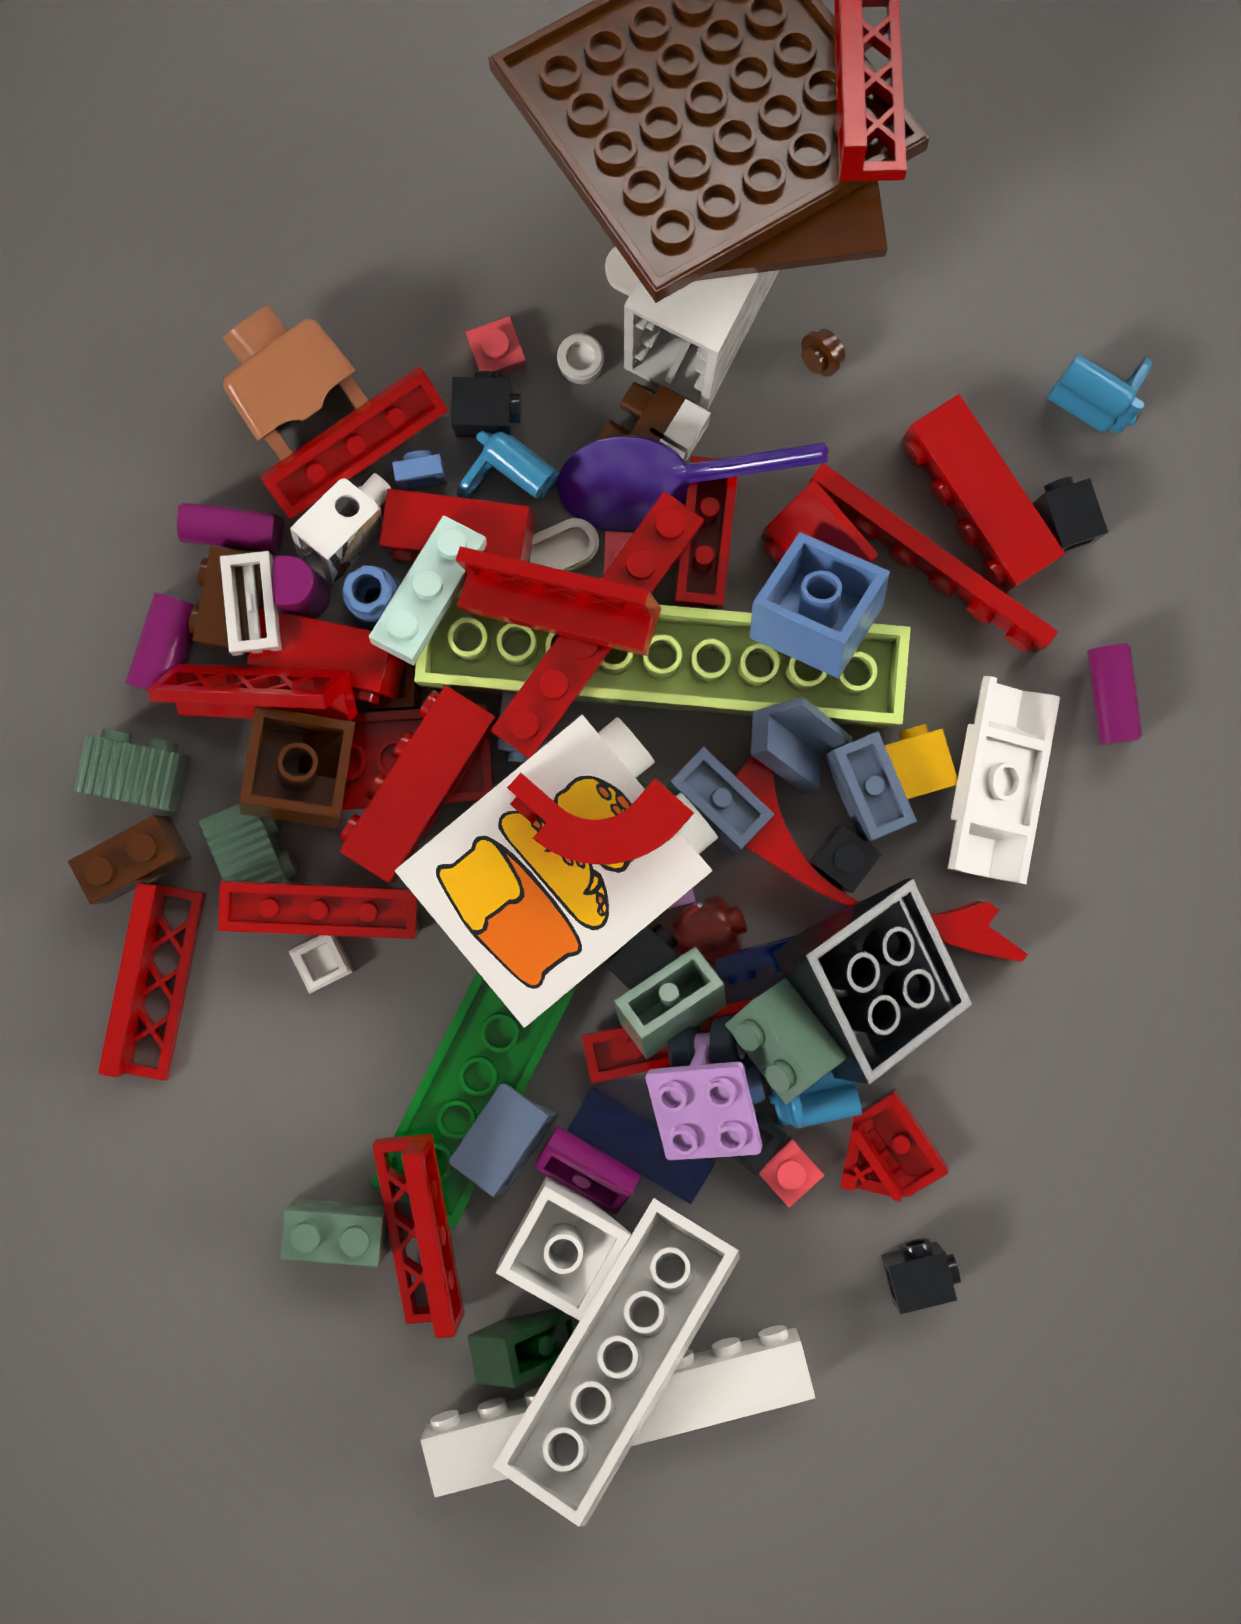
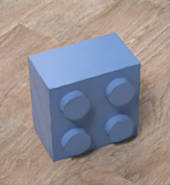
(818, 604)

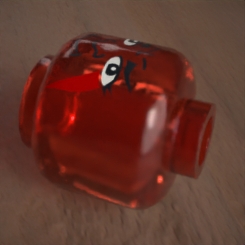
(710, 928)

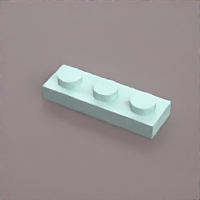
(425, 592)

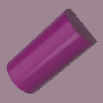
(229, 528)
(298, 588)
(162, 642)
(1114, 694)
(587, 1170)

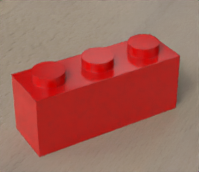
(413, 516)
(706, 558)
(333, 646)

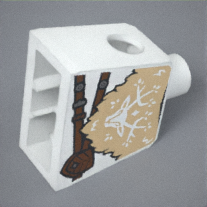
(340, 527)

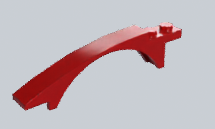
(960, 927)

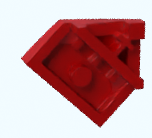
(890, 1151)

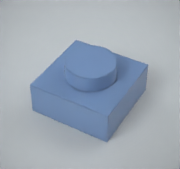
(419, 470)

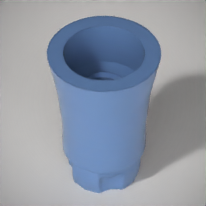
(360, 585)

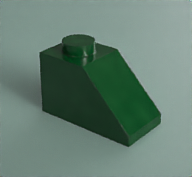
(519, 1347)

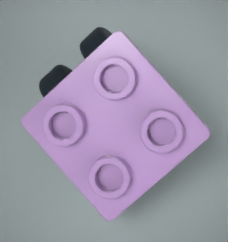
(704, 1096)

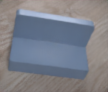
(793, 738)
(869, 787)
(721, 800)
(502, 1140)

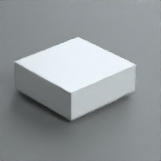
(321, 961)

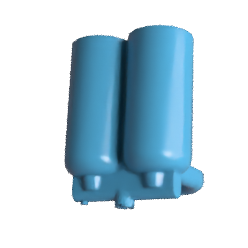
(1098, 395)
(513, 461)
(821, 1103)

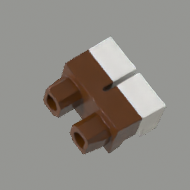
(663, 418)

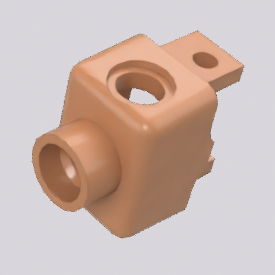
(284, 374)

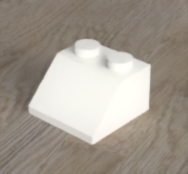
(563, 1248)

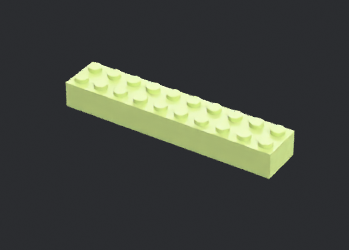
(693, 664)

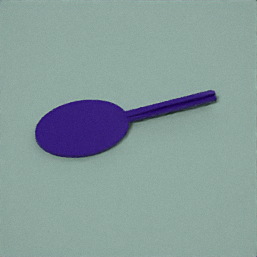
(624, 475)

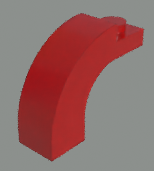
(613, 840)

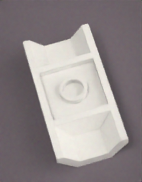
(1002, 782)

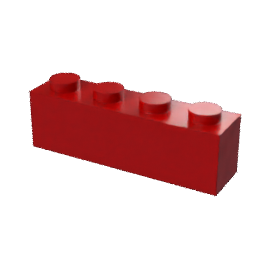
(981, 494)
(418, 784)

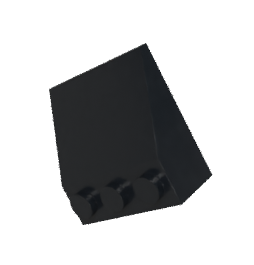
(876, 979)

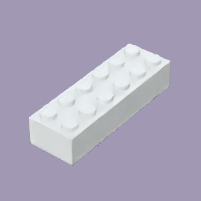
(617, 1363)

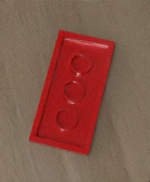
(372, 750)

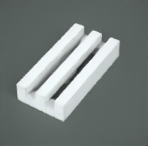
(255, 644)

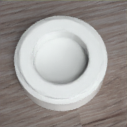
(580, 358)

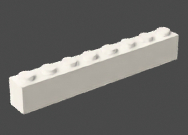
(704, 1391)

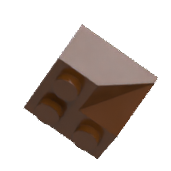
(296, 767)

